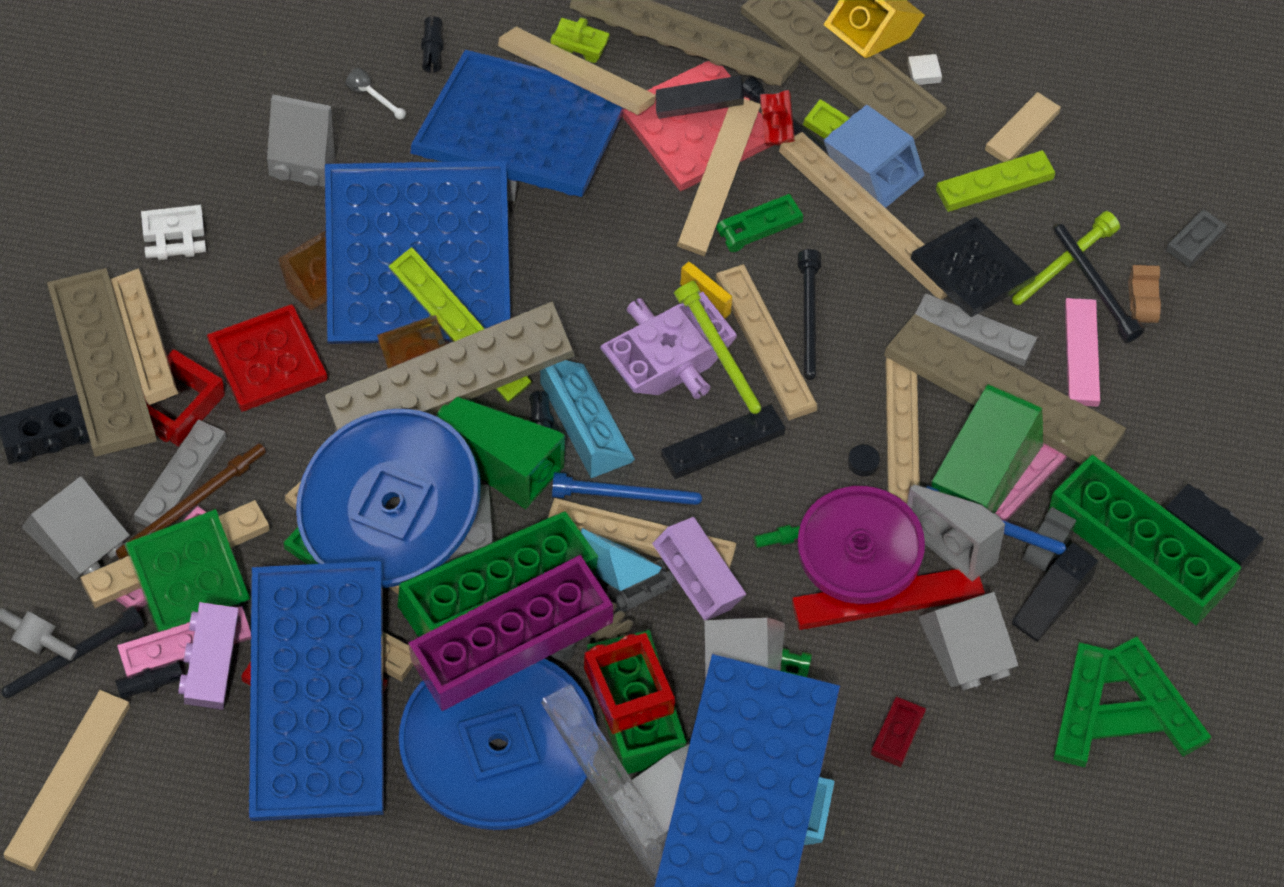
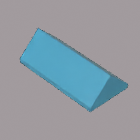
(585, 417)

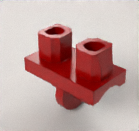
(777, 118)

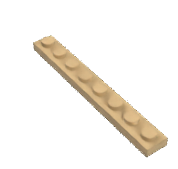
(858, 205)

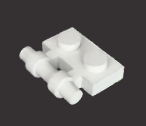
(173, 224)

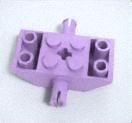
(666, 348)

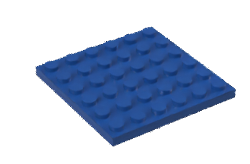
(519, 115)
(440, 209)

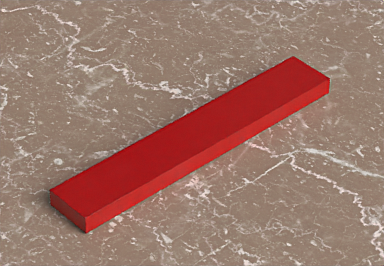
(922, 593)

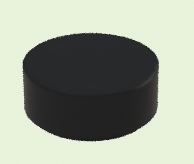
(863, 460)

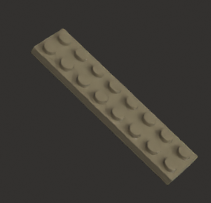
(694, 37)
(863, 81)
(101, 362)
(459, 368)
(968, 370)

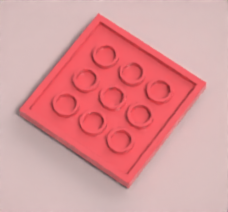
(686, 141)

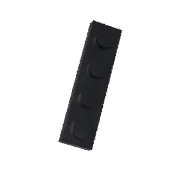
(722, 442)

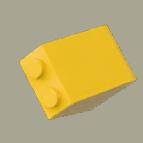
(873, 24)

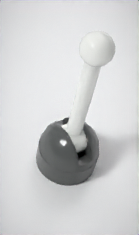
(360, 82)

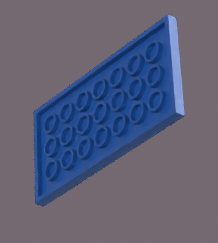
(316, 691)
(748, 778)

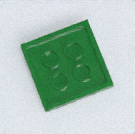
(186, 567)

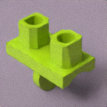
(580, 38)

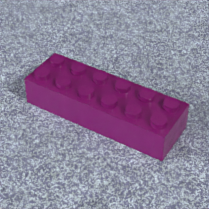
(511, 632)

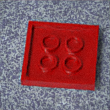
(267, 357)

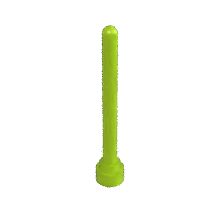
(1104, 226)
(689, 296)

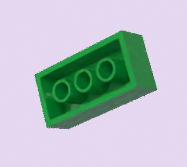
(649, 742)

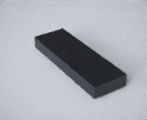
(699, 97)

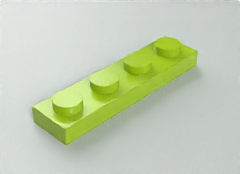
(995, 181)

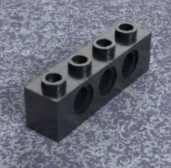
(46, 423)

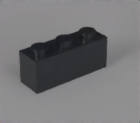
(1216, 525)

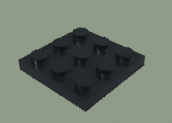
(973, 266)

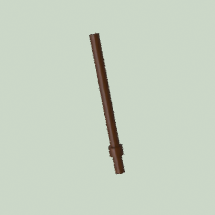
(236, 467)

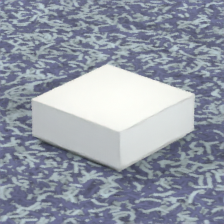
(924, 69)

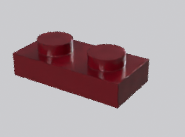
(898, 731)

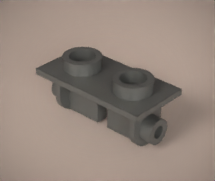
(643, 590)

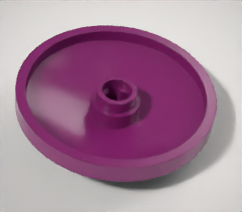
(861, 544)

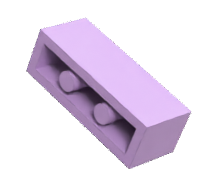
(699, 568)
(209, 655)

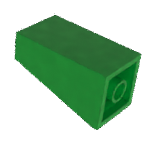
(992, 449)
(509, 451)

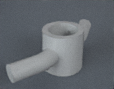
(36, 634)

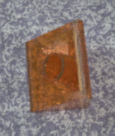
(306, 271)
(410, 341)

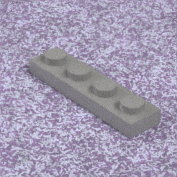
(978, 330)
(181, 472)

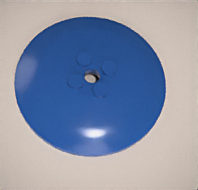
(382, 458)
(485, 788)

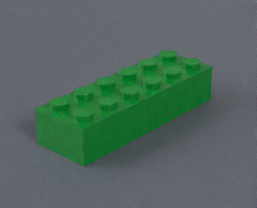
(1145, 540)
(491, 572)

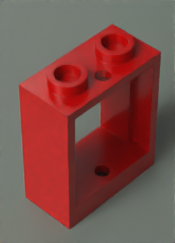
(199, 379)
(638, 710)

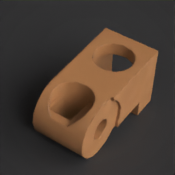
(1144, 293)

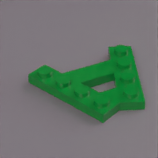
(1158, 711)

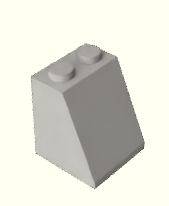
(76, 529)
(745, 640)
(970, 641)

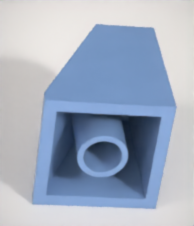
(876, 155)

